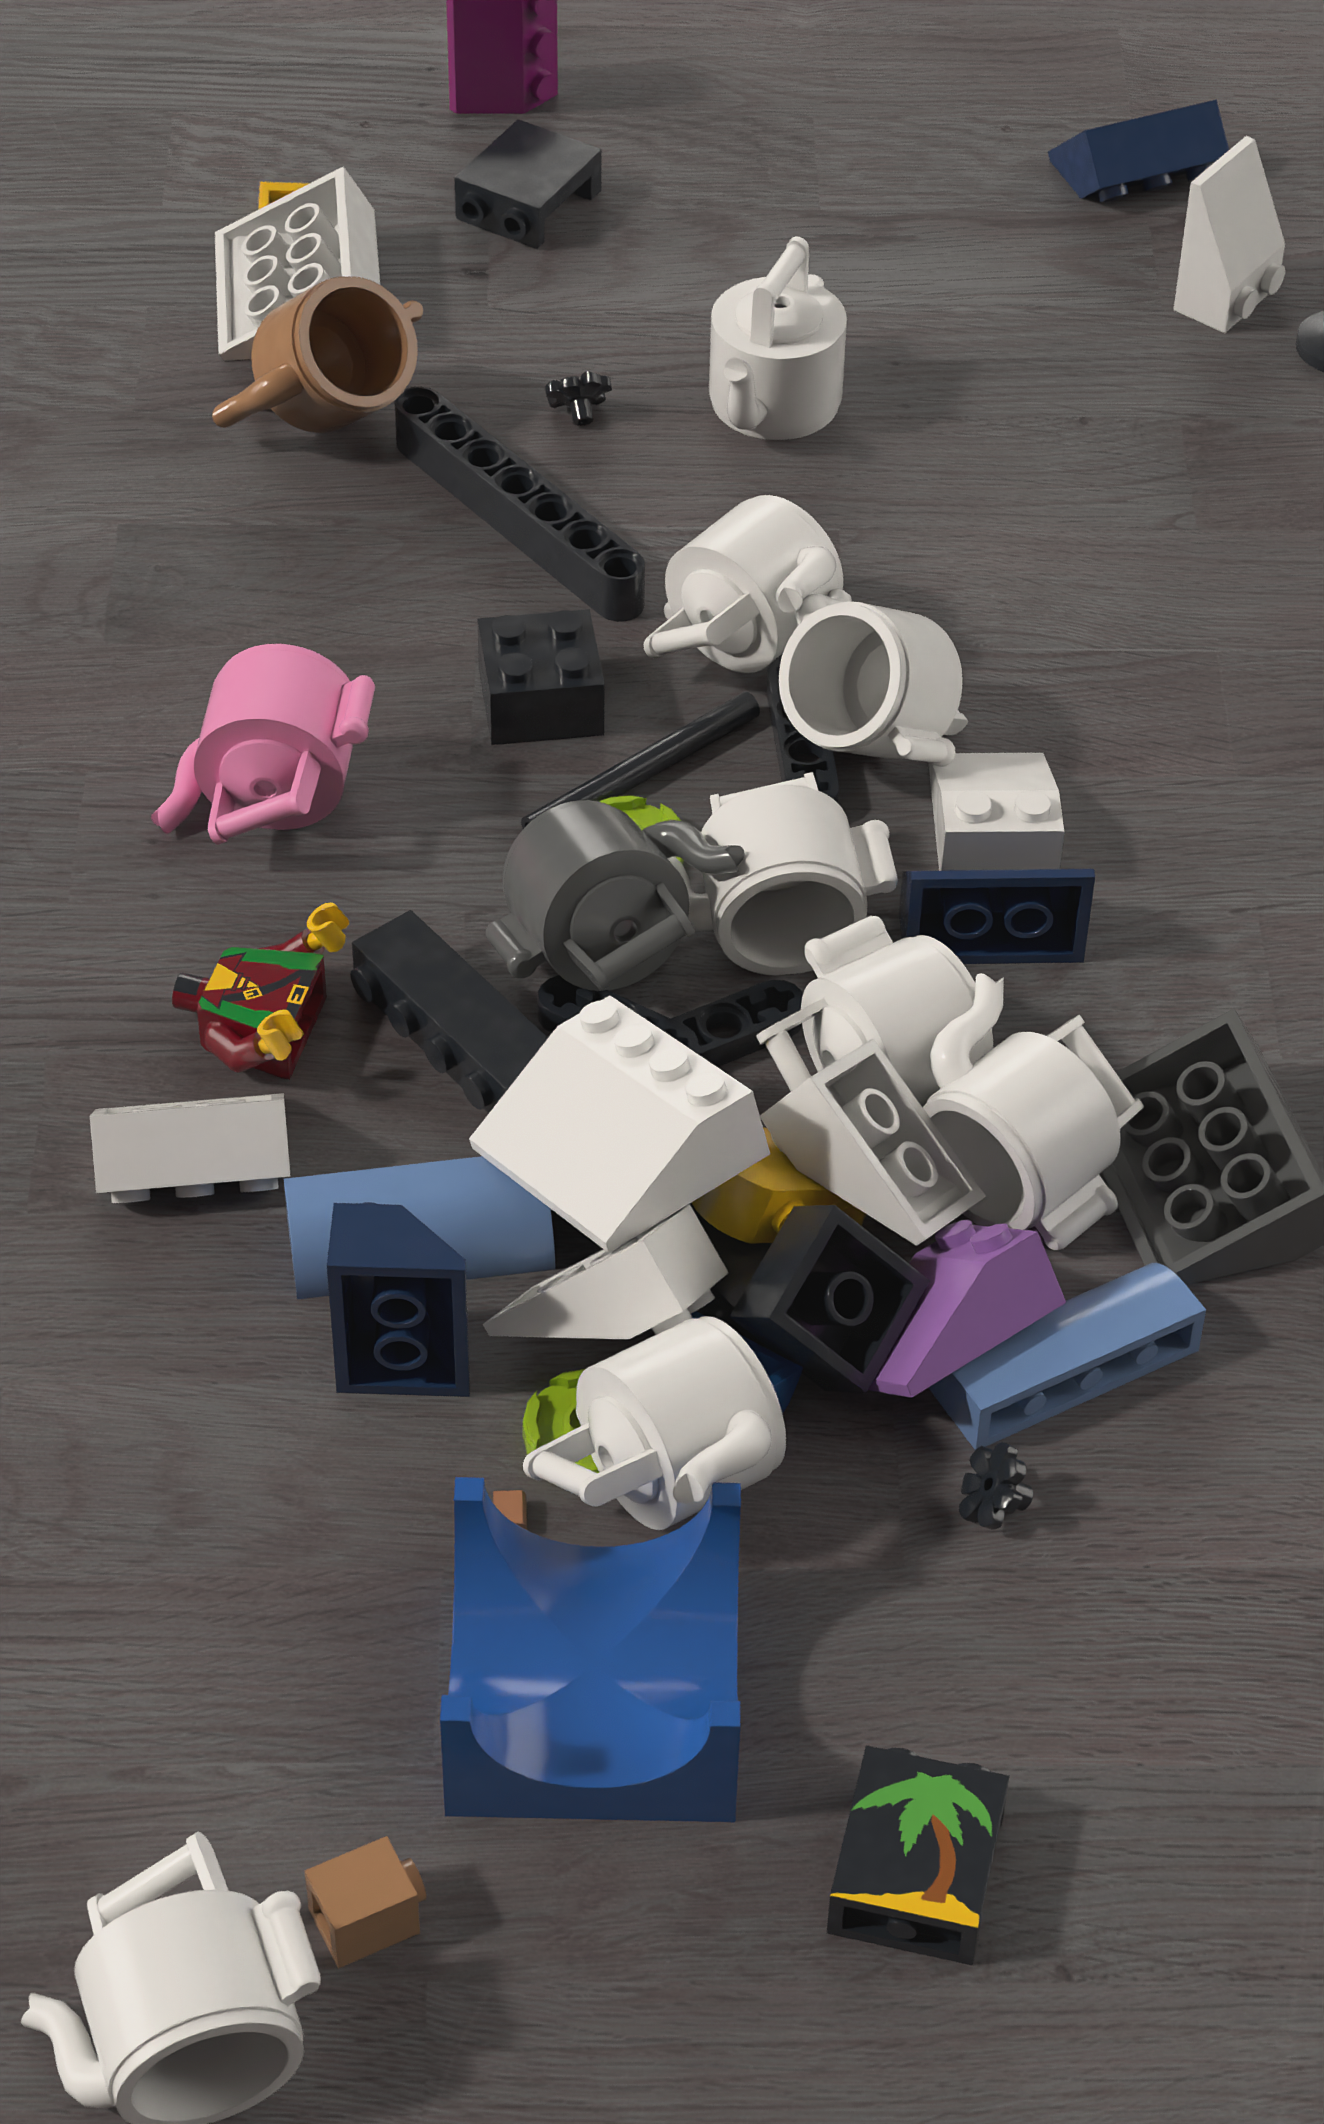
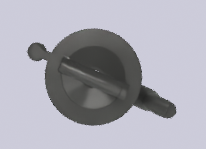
(599, 894)

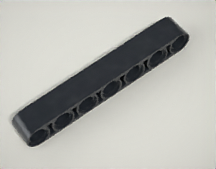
(520, 504)

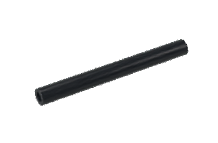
(661, 754)

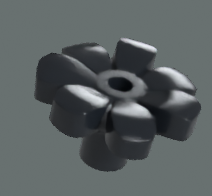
(579, 394)
(994, 1486)

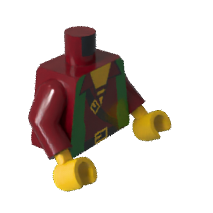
(265, 998)

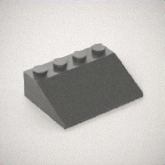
(1215, 1159)

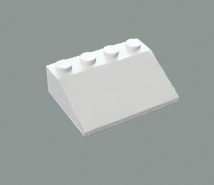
(287, 250)
(620, 1125)

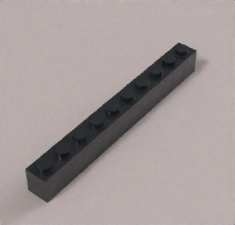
(486, 1046)

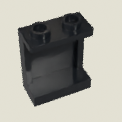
(525, 180)

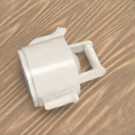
(778, 351)
(743, 581)
(872, 680)
(797, 877)
(878, 992)
(1030, 1120)
(668, 1425)
(183, 1997)

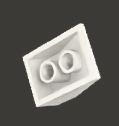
(1229, 241)
(996, 812)
(873, 1145)
(622, 1293)

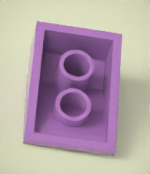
(979, 1294)

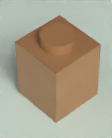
(365, 1900)

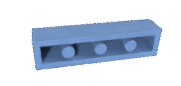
(461, 1200)
(1074, 1354)

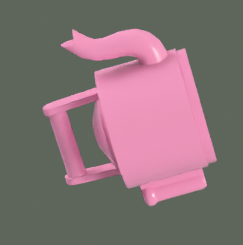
(271, 743)

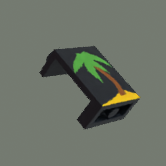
(917, 1854)

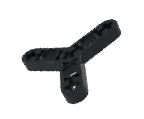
(758, 1004)

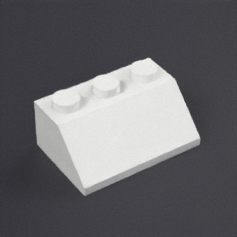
(190, 1146)

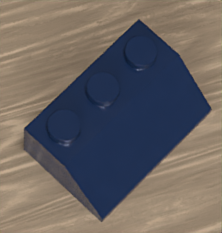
(1142, 151)
(1001, 913)
(396, 1304)

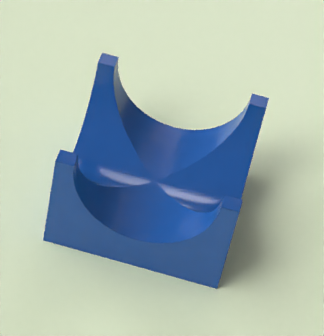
(593, 1670)

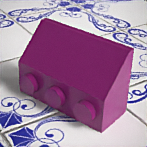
(501, 55)

